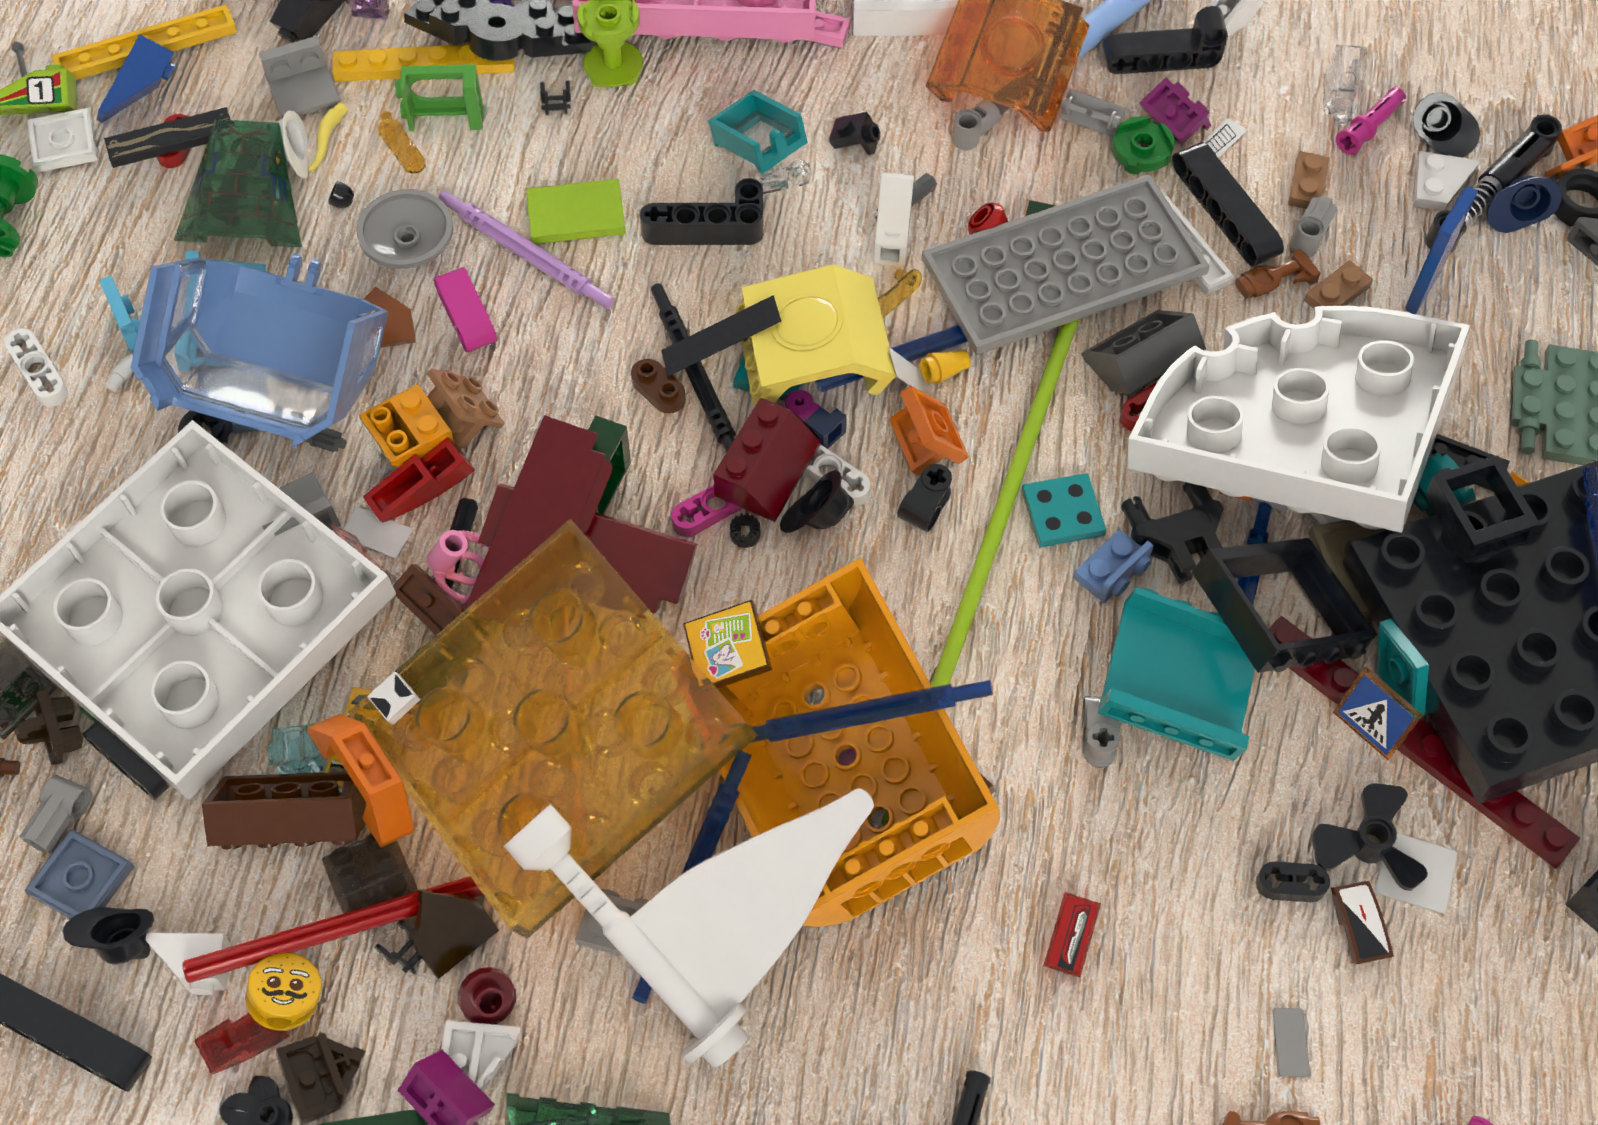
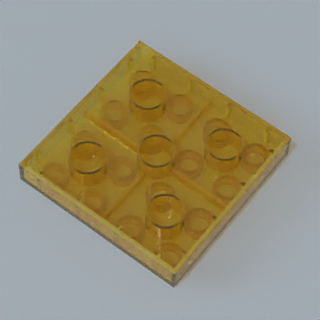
(560, 699)

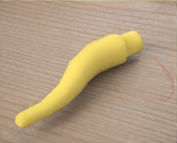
(326, 126)

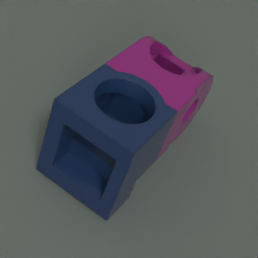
(824, 425)

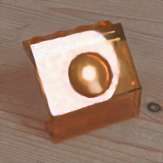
(1011, 54)

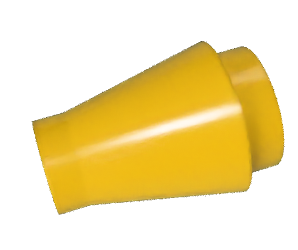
(943, 365)

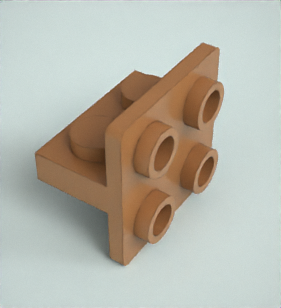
(462, 405)

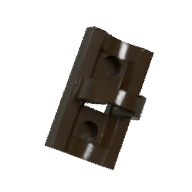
(46, 728)

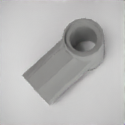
(1313, 225)
(60, 803)

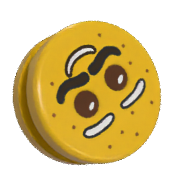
(283, 991)

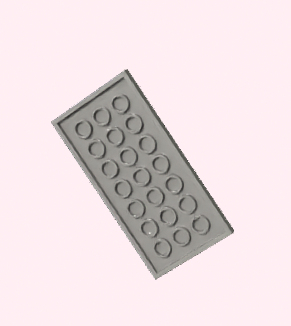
(1064, 263)

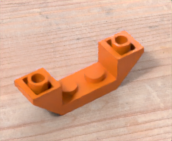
(372, 773)

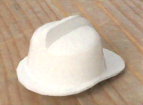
(295, 142)

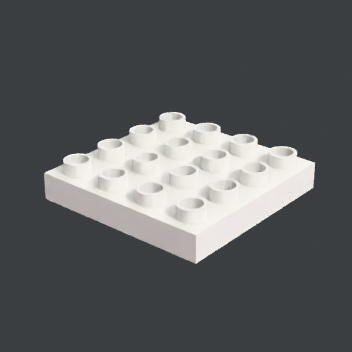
(187, 614)

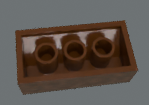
(283, 810)

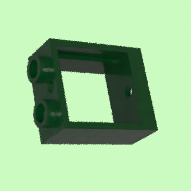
(614, 443)

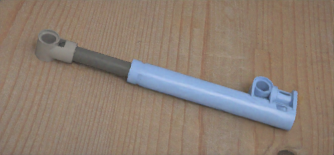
(1103, 20)

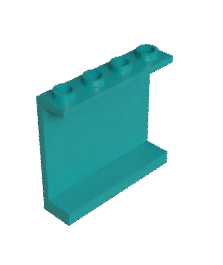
(1178, 675)

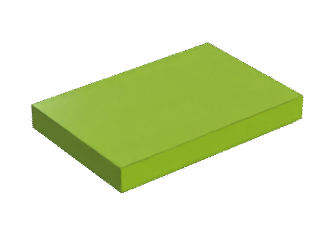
(575, 211)

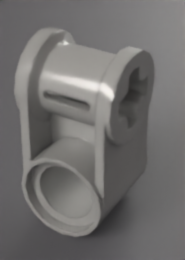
(1097, 731)

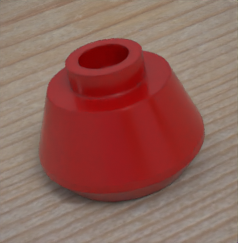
(987, 217)

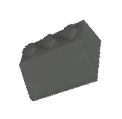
(1143, 350)

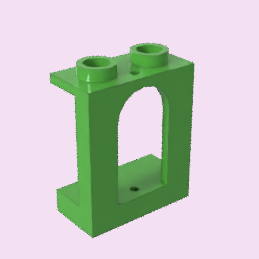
(416, 105)

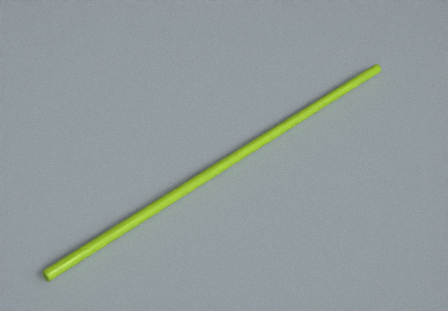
(1002, 510)

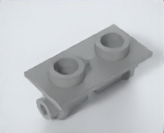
(1091, 112)

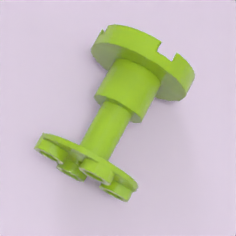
(609, 25)

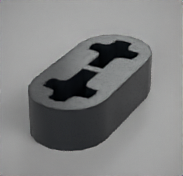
(1293, 874)

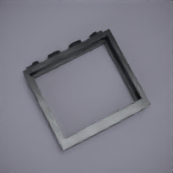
(1217, 578)

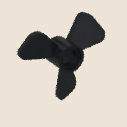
(1337, 844)

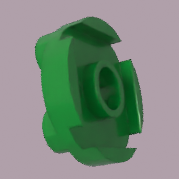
(1142, 159)

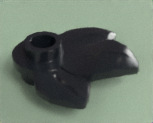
(257, 1105)

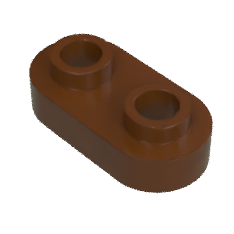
(655, 384)

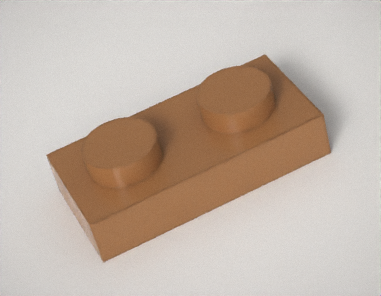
(1308, 179)
(1339, 287)

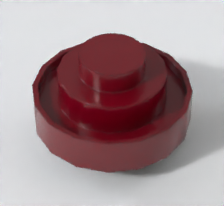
(486, 996)

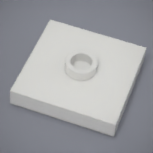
(62, 140)

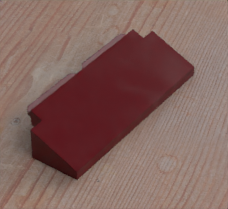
(556, 484)
(646, 559)

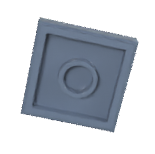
(79, 876)

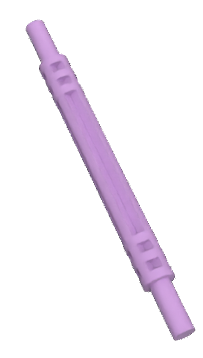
(527, 250)

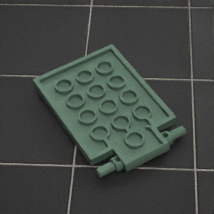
(1557, 402)

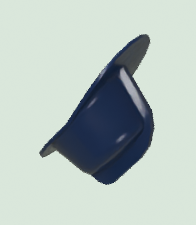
(1524, 203)

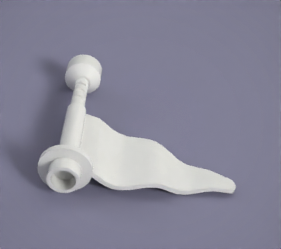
(717, 923)

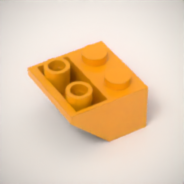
(406, 425)

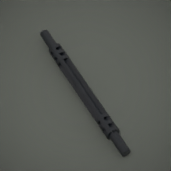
(697, 375)

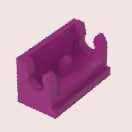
(444, 1092)

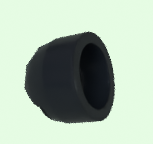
(341, 195)

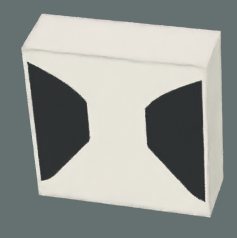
(393, 698)

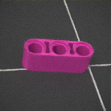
(465, 309)

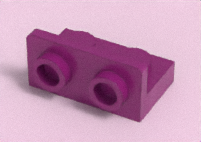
(1172, 107)

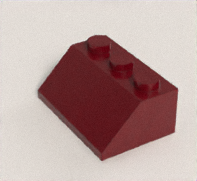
(765, 460)

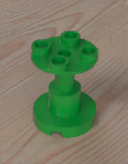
(16, 187)

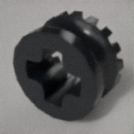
(736, 527)

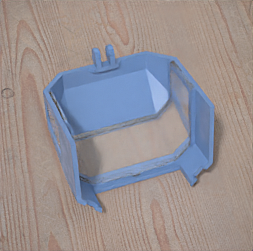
(255, 345)

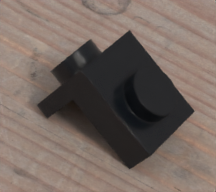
(855, 130)

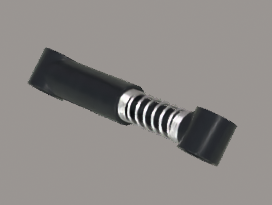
(1513, 163)

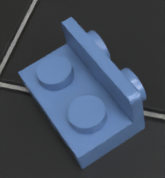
(1113, 565)

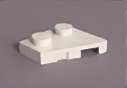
(1440, 178)

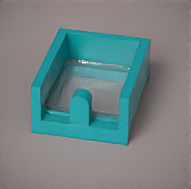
(759, 130)

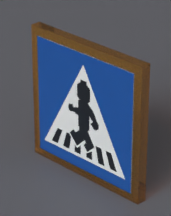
(1377, 713)

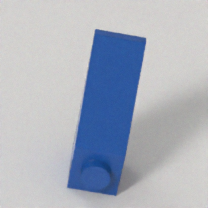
(139, 75)

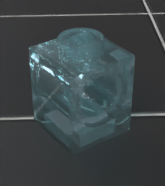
(294, 751)

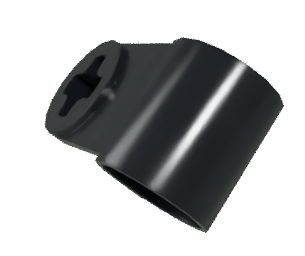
(927, 497)

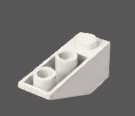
(893, 219)

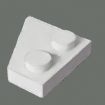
(479, 1048)

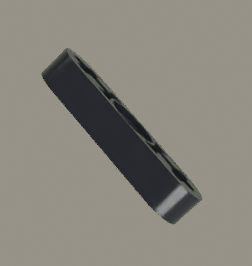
(125, 760)

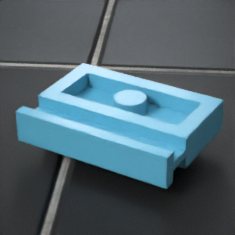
(121, 308)

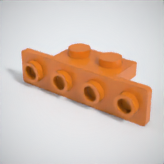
(1578, 145)

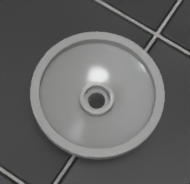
(404, 217)

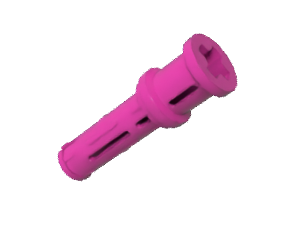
(1364, 126)

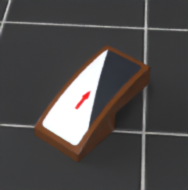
(1363, 922)

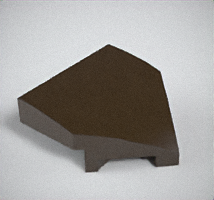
(449, 929)
(318, 1074)

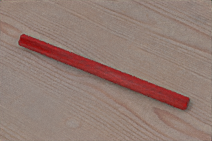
(317, 932)

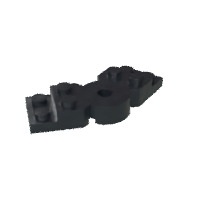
(499, 29)

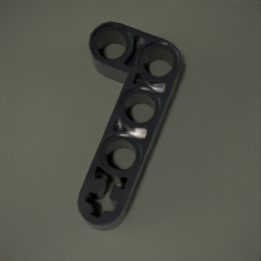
(1169, 49)
(707, 222)

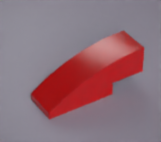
(419, 481)

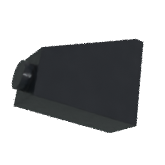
(302, 17)

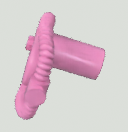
(445, 555)

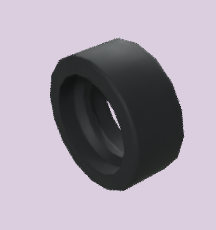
(1577, 179)

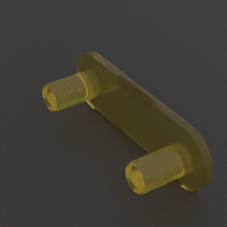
(400, 144)
(906, 285)

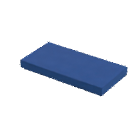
(1440, 249)

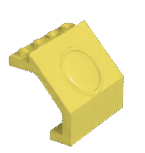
(825, 330)

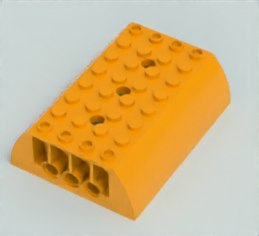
(911, 765)

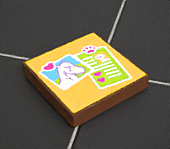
(729, 644)

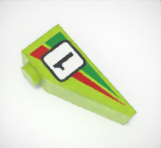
(40, 92)

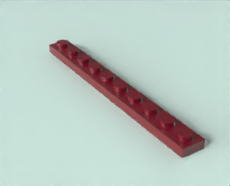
(1425, 748)

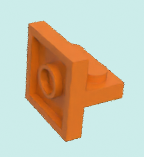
(926, 431)

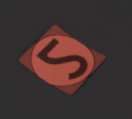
(354, 542)

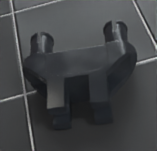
(1178, 534)

